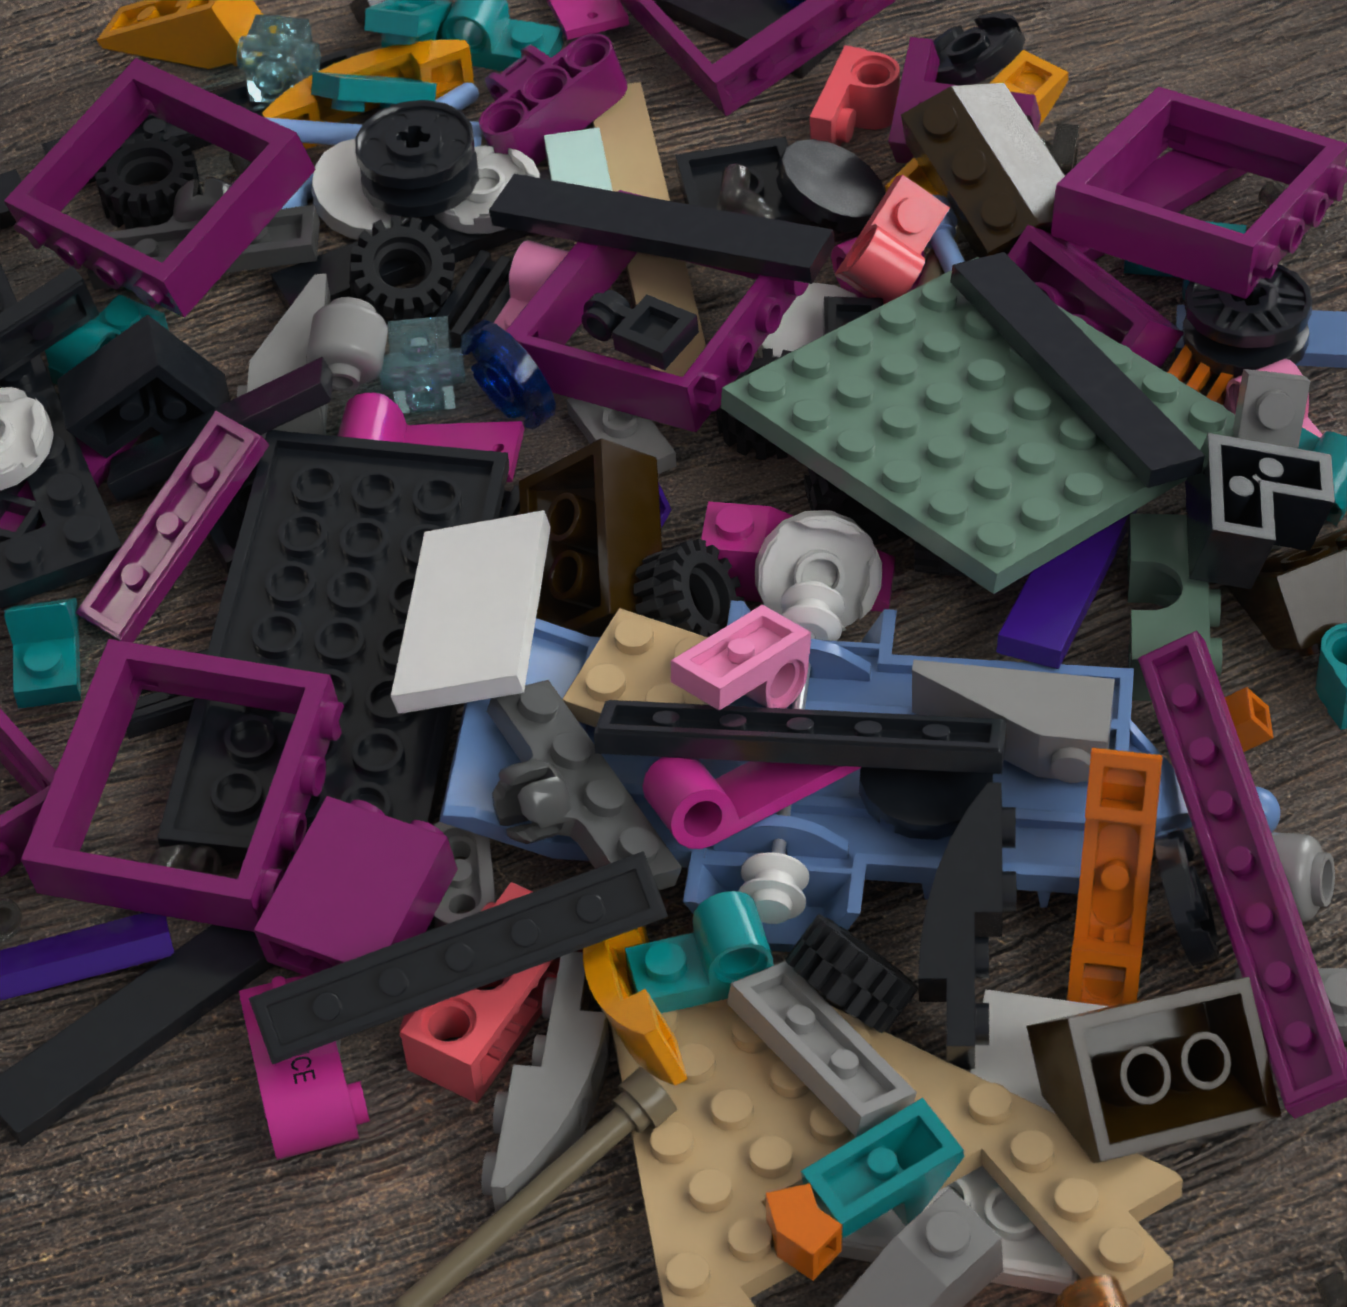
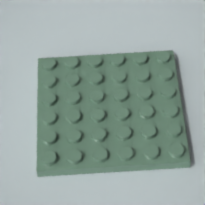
(957, 433)

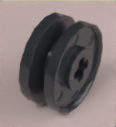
(417, 158)
(1252, 331)

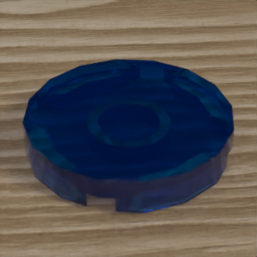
(508, 374)

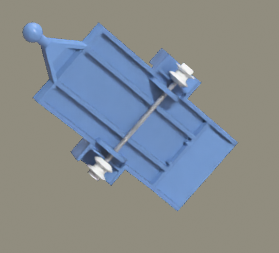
(829, 833)

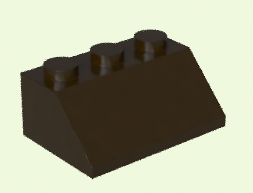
(985, 163)
(601, 529)
(1300, 594)
(1157, 1069)

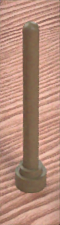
(636, 1107)

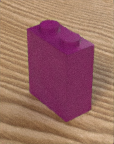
(354, 887)

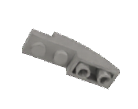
(556, 1095)

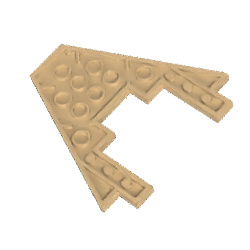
(754, 1126)

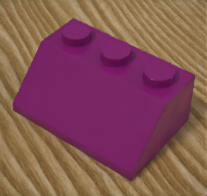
(1094, 295)

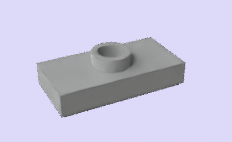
(623, 429)

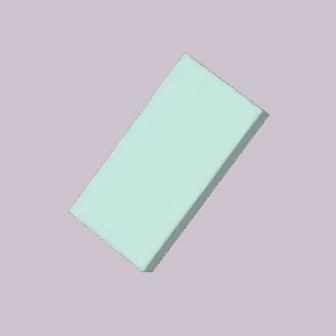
(578, 158)

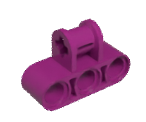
(551, 94)

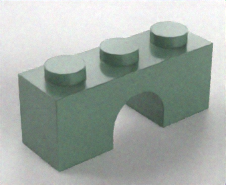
(1161, 576)

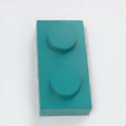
(352, 91)

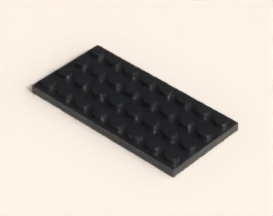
(328, 591)

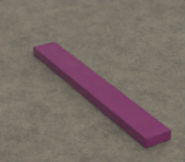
(1247, 875)

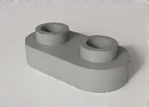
(474, 879)

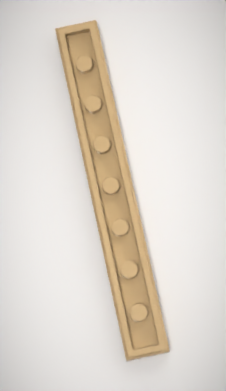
(637, 169)

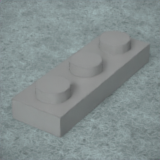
(820, 1047)

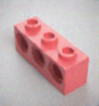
(485, 1021)

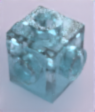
(277, 55)
(422, 365)

